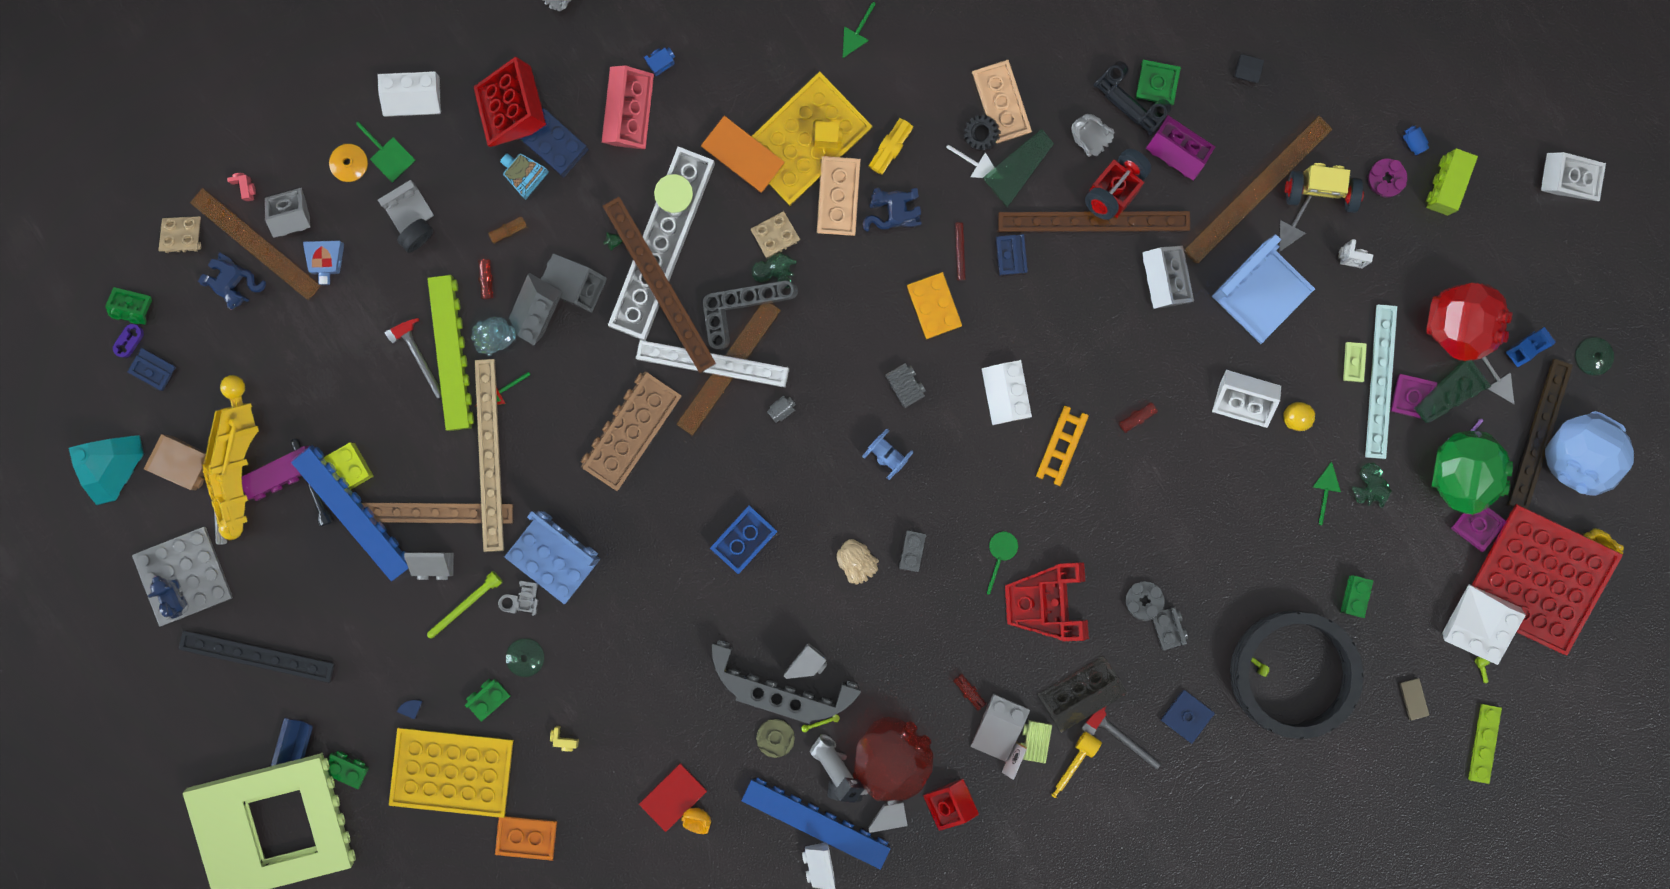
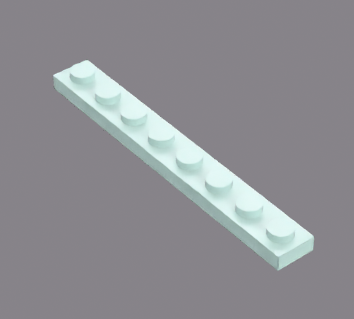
(1381, 381)

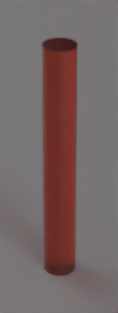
(960, 251)

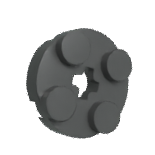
(1151, 609)

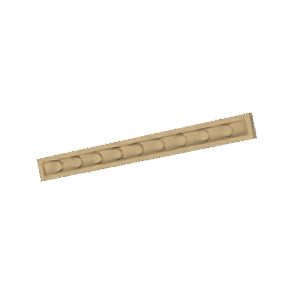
(489, 455)

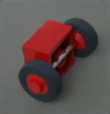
(1118, 185)

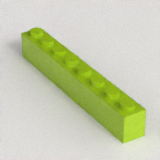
(449, 353)

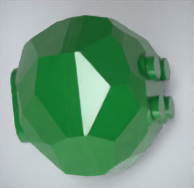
(1472, 471)

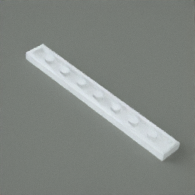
(724, 365)

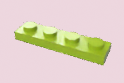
(1485, 743)

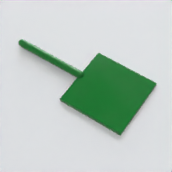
(391, 158)

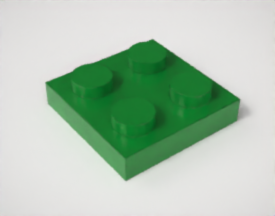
(1157, 81)

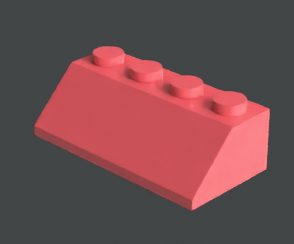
(627, 107)

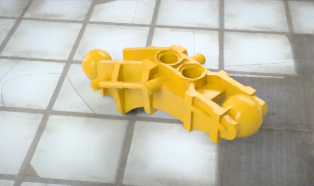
(227, 445)

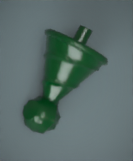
(613, 240)

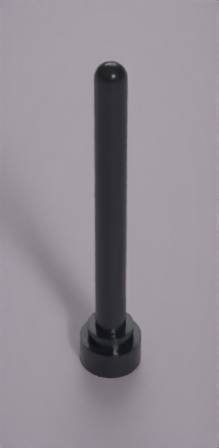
(324, 517)

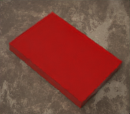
(673, 797)

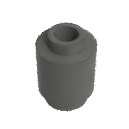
(781, 408)

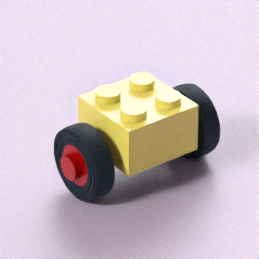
(1325, 182)

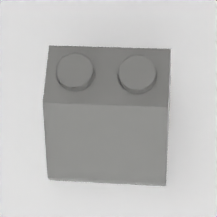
(287, 213)

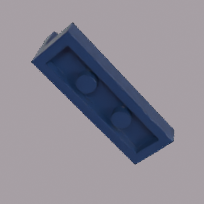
(292, 741)

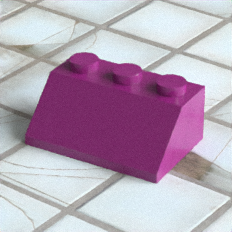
(1180, 148)

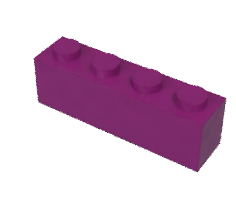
(271, 476)

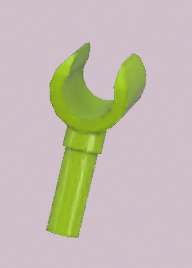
(1481, 663)
(1263, 669)

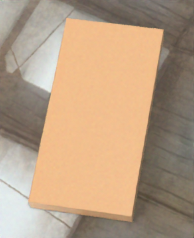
(1002, 100)
(838, 195)

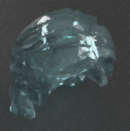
(492, 335)

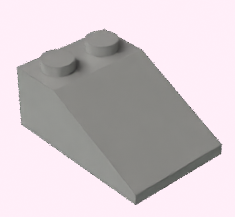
(430, 564)
(1000, 727)

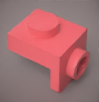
(246, 187)

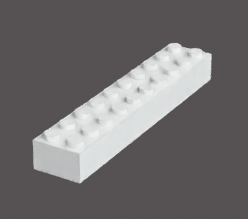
(665, 239)

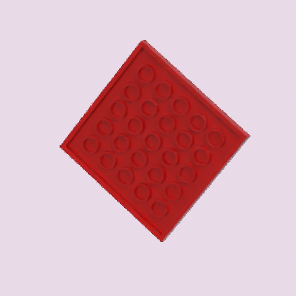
(1547, 574)

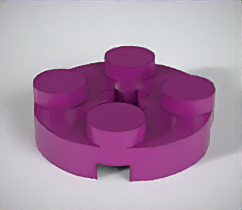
(1396, 184)

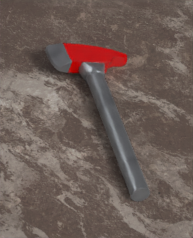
(404, 330)
(1099, 719)

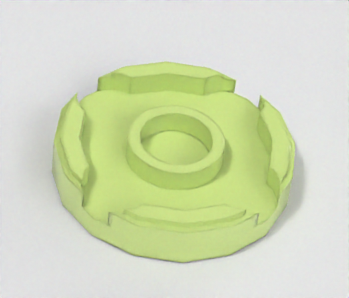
(673, 193)

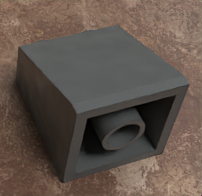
(577, 282)

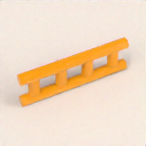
(1058, 434)

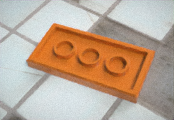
(742, 154)

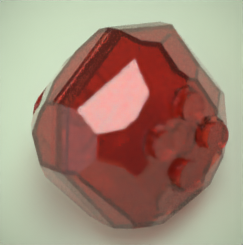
(893, 760)

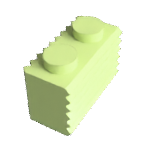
(1036, 740)

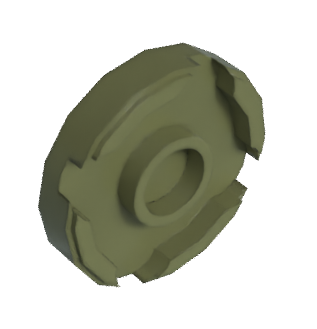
(775, 738)

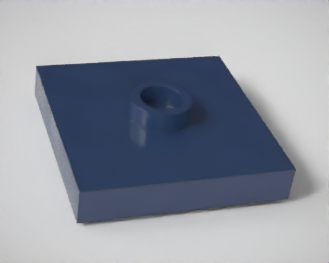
(1187, 716)

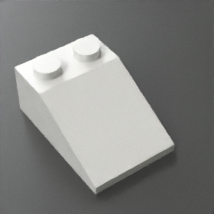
(1573, 176)
(820, 866)

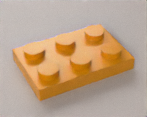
(934, 305)

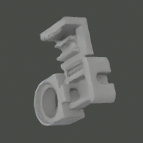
(525, 600)

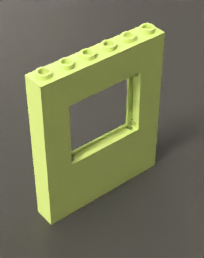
(230, 838)

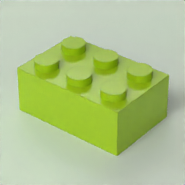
(1451, 181)

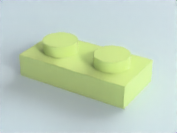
(1354, 362)

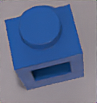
(660, 60)

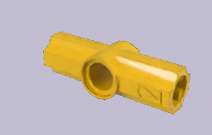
(890, 146)

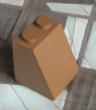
(177, 462)

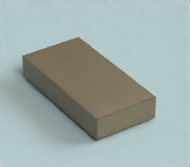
(1414, 699)

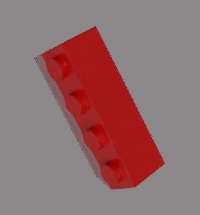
(509, 103)

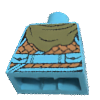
(523, 173)

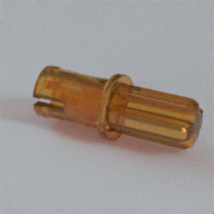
(507, 229)

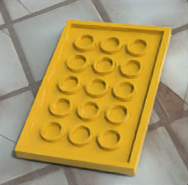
(792, 135)
(451, 772)

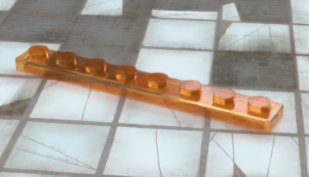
(255, 244)
(716, 383)

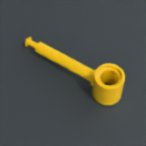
(1088, 746)

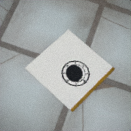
(1014, 760)

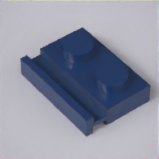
(1011, 254)
(151, 369)

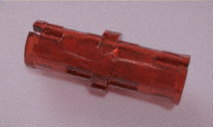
(485, 279)
(1138, 417)
(969, 692)

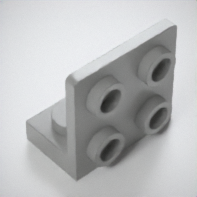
(405, 205)

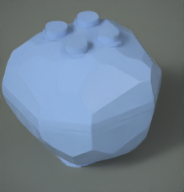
(1590, 453)

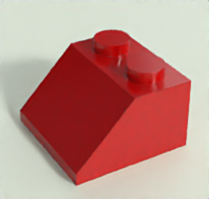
(951, 805)

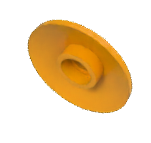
(356, 167)

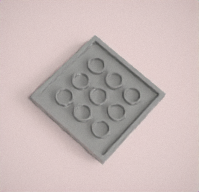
(194, 564)

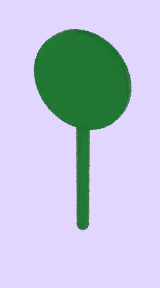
(1002, 547)

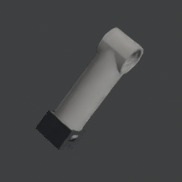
(847, 788)

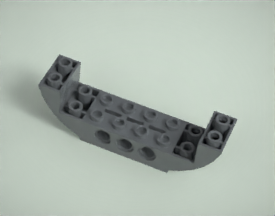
(744, 687)

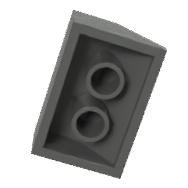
(534, 308)

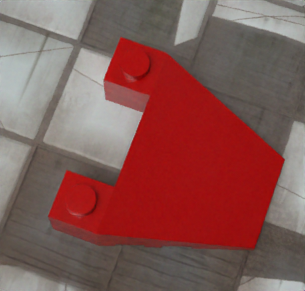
(1041, 603)

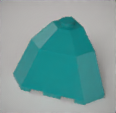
(106, 466)

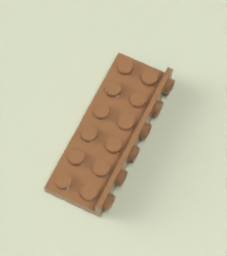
(630, 430)

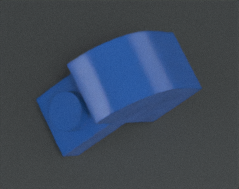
(1530, 346)

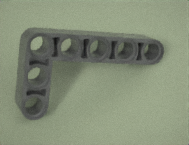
(741, 302)

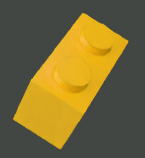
(828, 135)

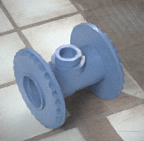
(887, 454)

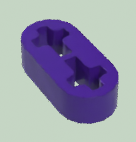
(124, 338)

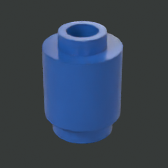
(1416, 140)

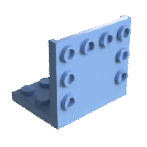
(1263, 291)

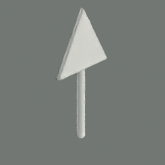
(983, 166)

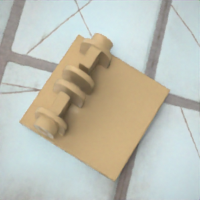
(180, 234)
(775, 234)

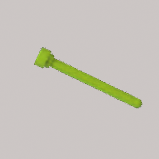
(492, 581)

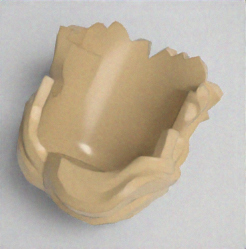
(856, 561)

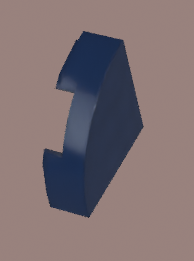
(410, 708)

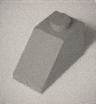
(889, 816)

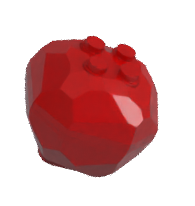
(1469, 320)

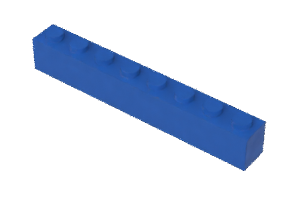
(351, 511)
(815, 823)

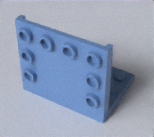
(552, 557)

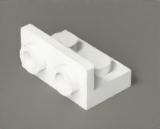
(1358, 258)

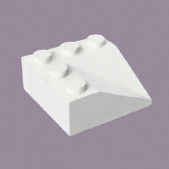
(1483, 624)

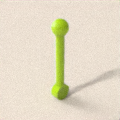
(835, 718)

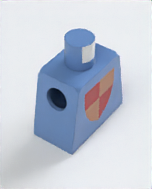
(324, 259)

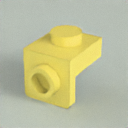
(566, 743)

